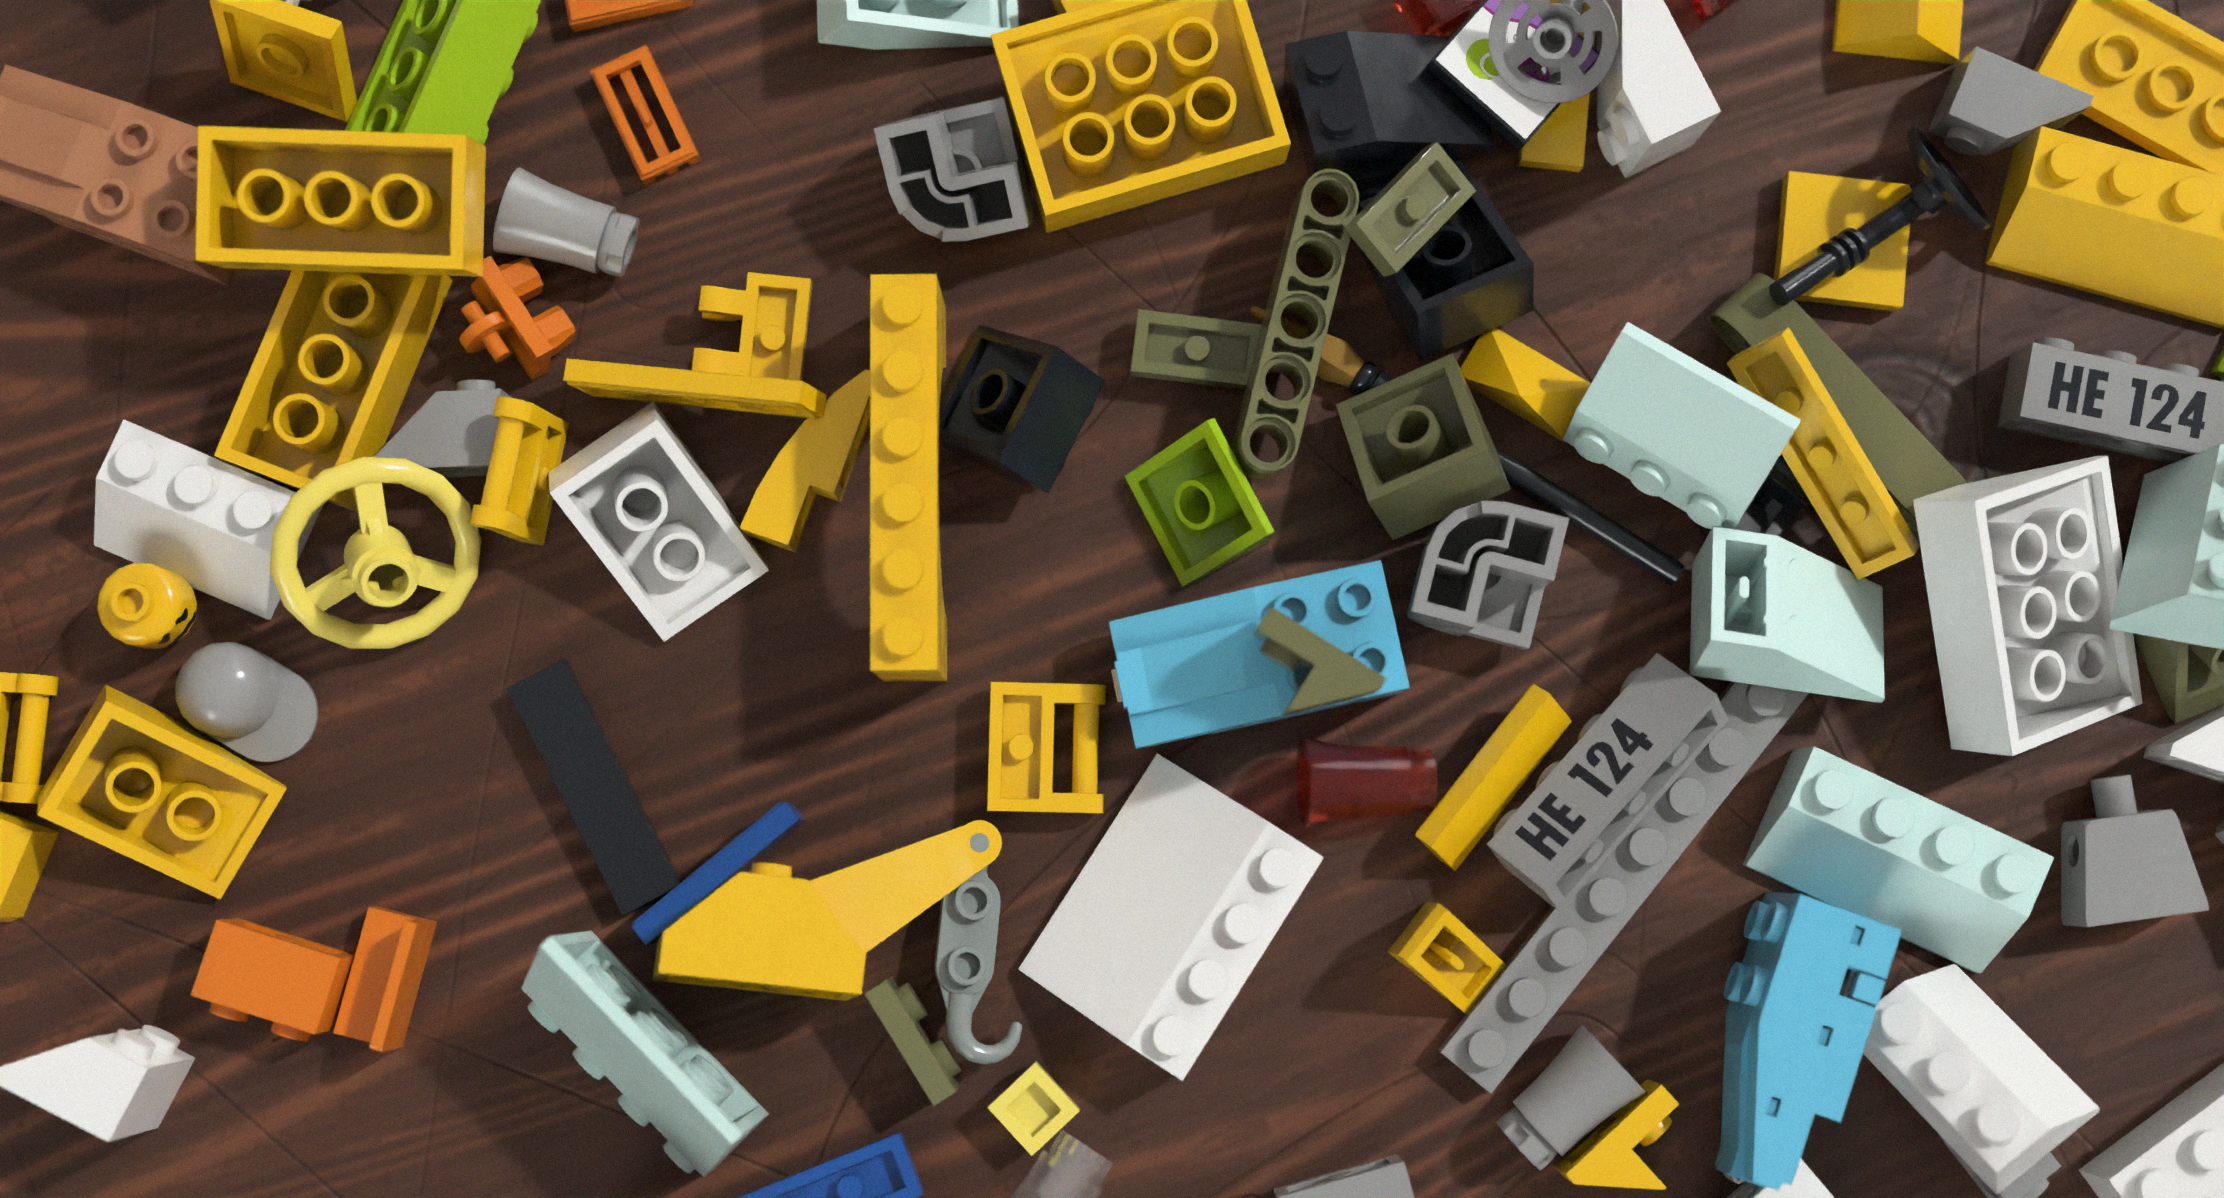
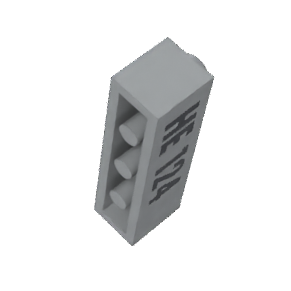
(2111, 401)
(1607, 780)

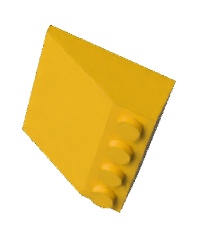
(1138, 103)

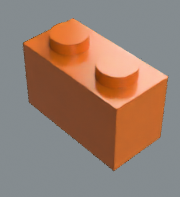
(273, 978)

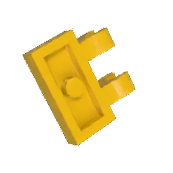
(772, 331)

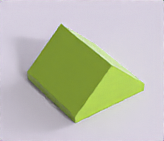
(1200, 504)

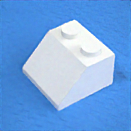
(105, 1082)

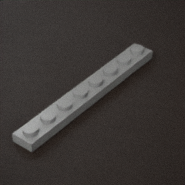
(1572, 940)

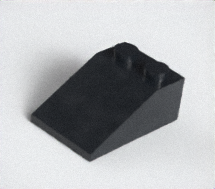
(1374, 105)
(1460, 280)

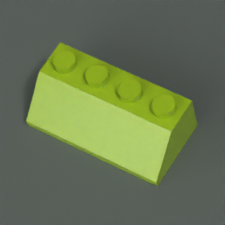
(444, 67)

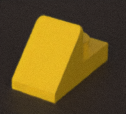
(1607, 1153)

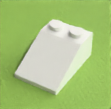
(1654, 91)
(656, 521)

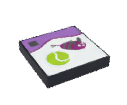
(1469, 72)

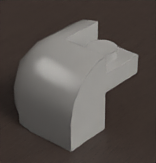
(957, 171)
(1488, 572)

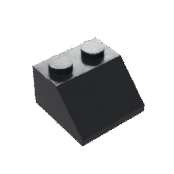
(1016, 406)

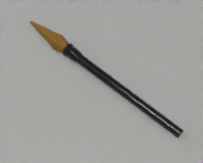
(1343, 366)

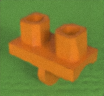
(502, 297)

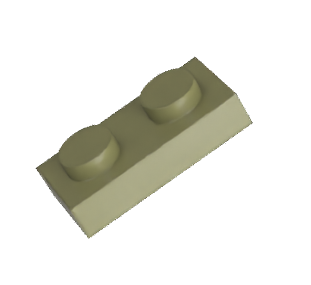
(1410, 209)
(1193, 349)
(929, 1061)

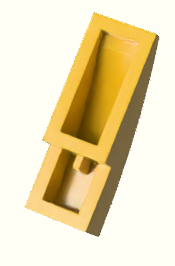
(811, 463)

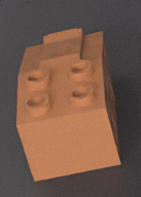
(101, 168)

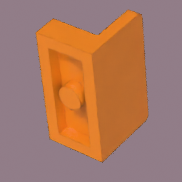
(385, 978)

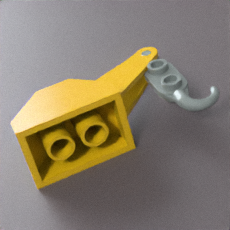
(815, 934)

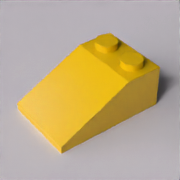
(159, 793)

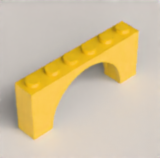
(905, 558)

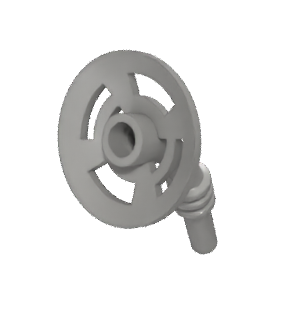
(1551, 46)

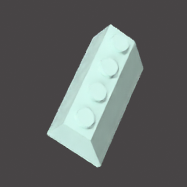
(1896, 859)

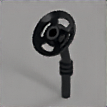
(1935, 188)

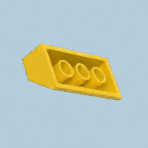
(2114, 225)

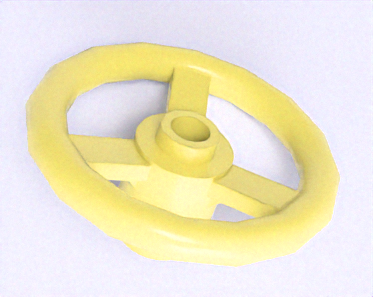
(376, 556)

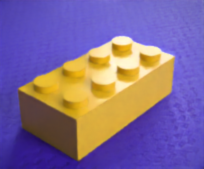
(340, 201)
(331, 373)

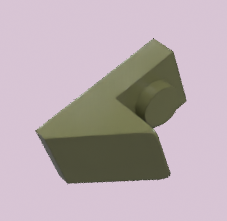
(1331, 673)

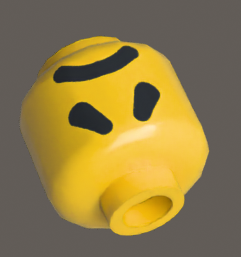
(147, 605)

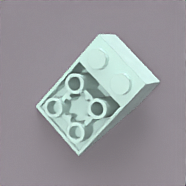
(1784, 618)

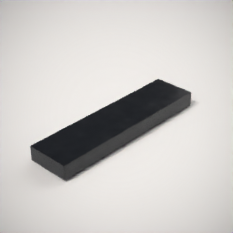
(594, 786)

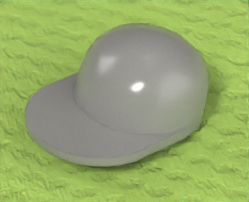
(247, 701)

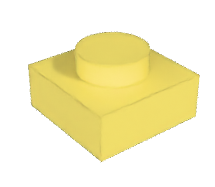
(1033, 1108)

